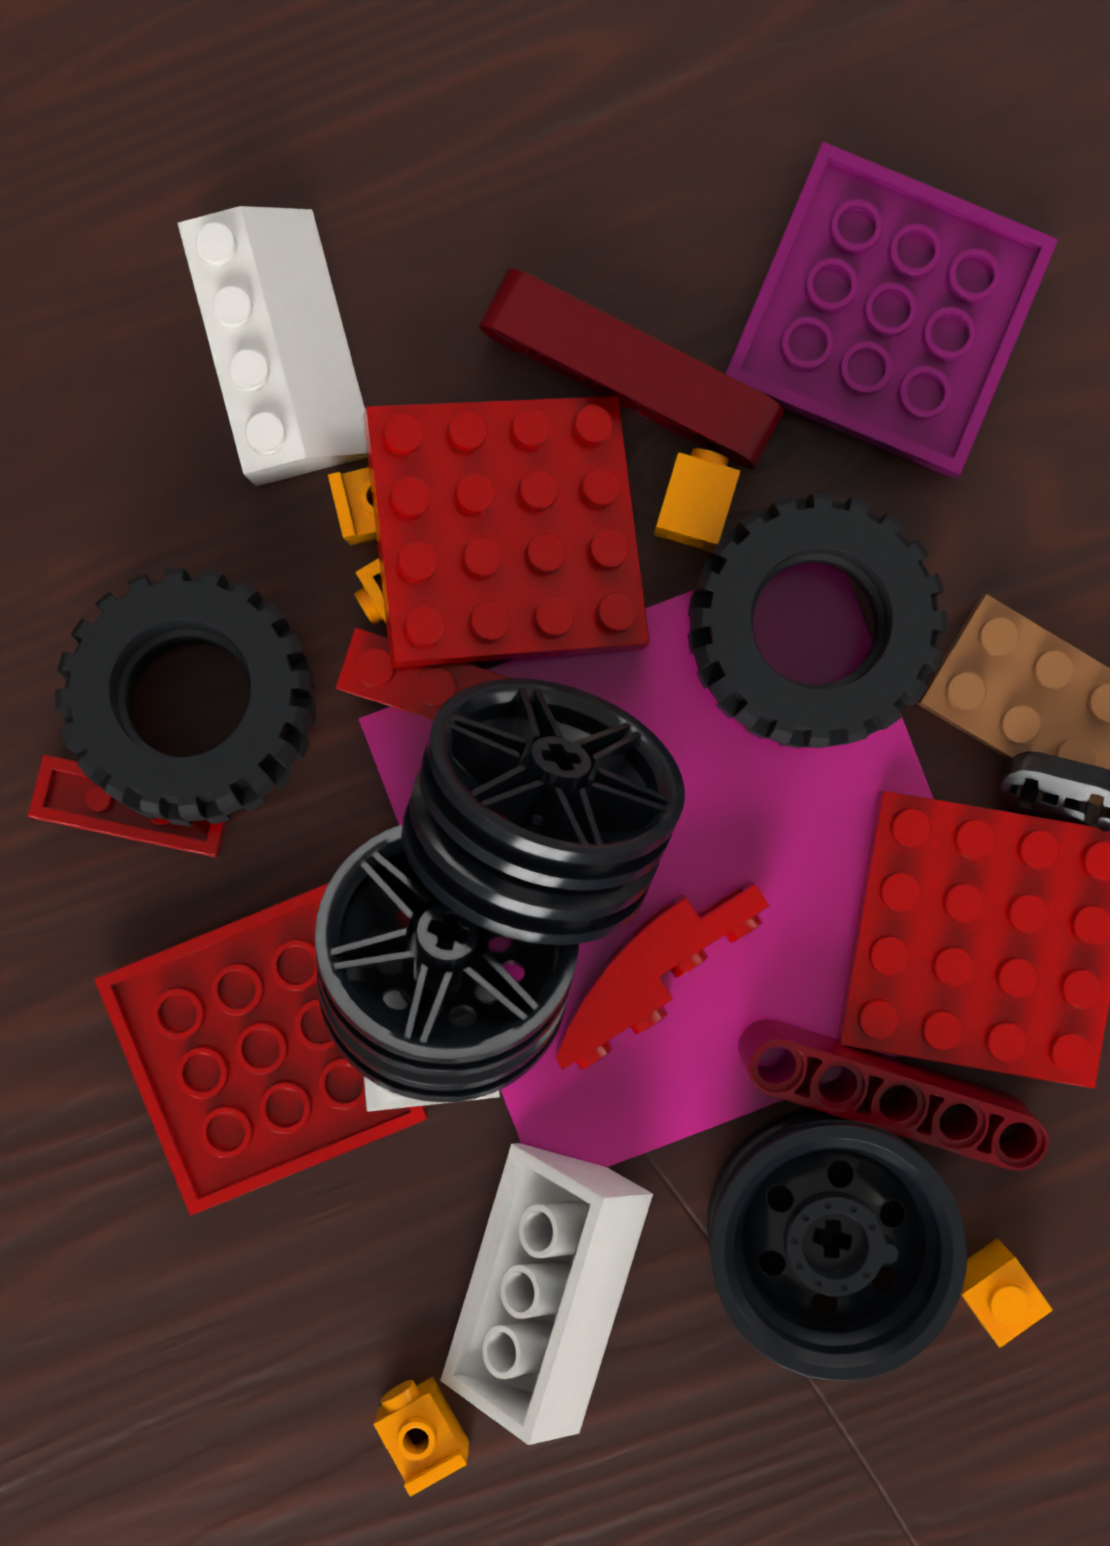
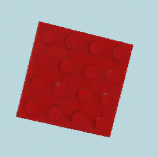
(504, 530)
(982, 941)
(240, 1056)

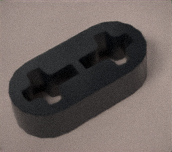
(1061, 791)

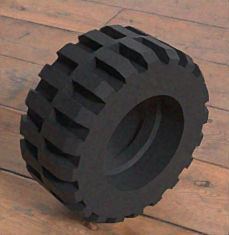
(884, 568)
(136, 632)

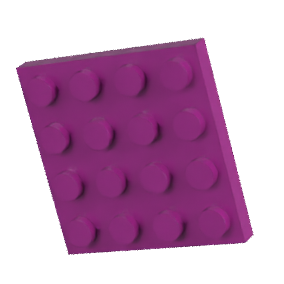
(891, 310)

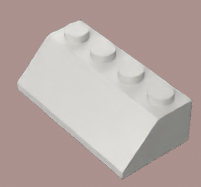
(276, 340)
(545, 1292)

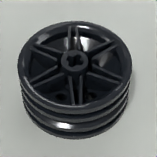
(541, 811)
(418, 1047)
(869, 1326)

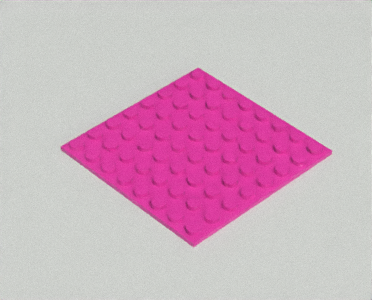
(750, 813)

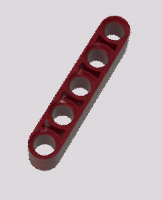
(631, 365)
(913, 1115)

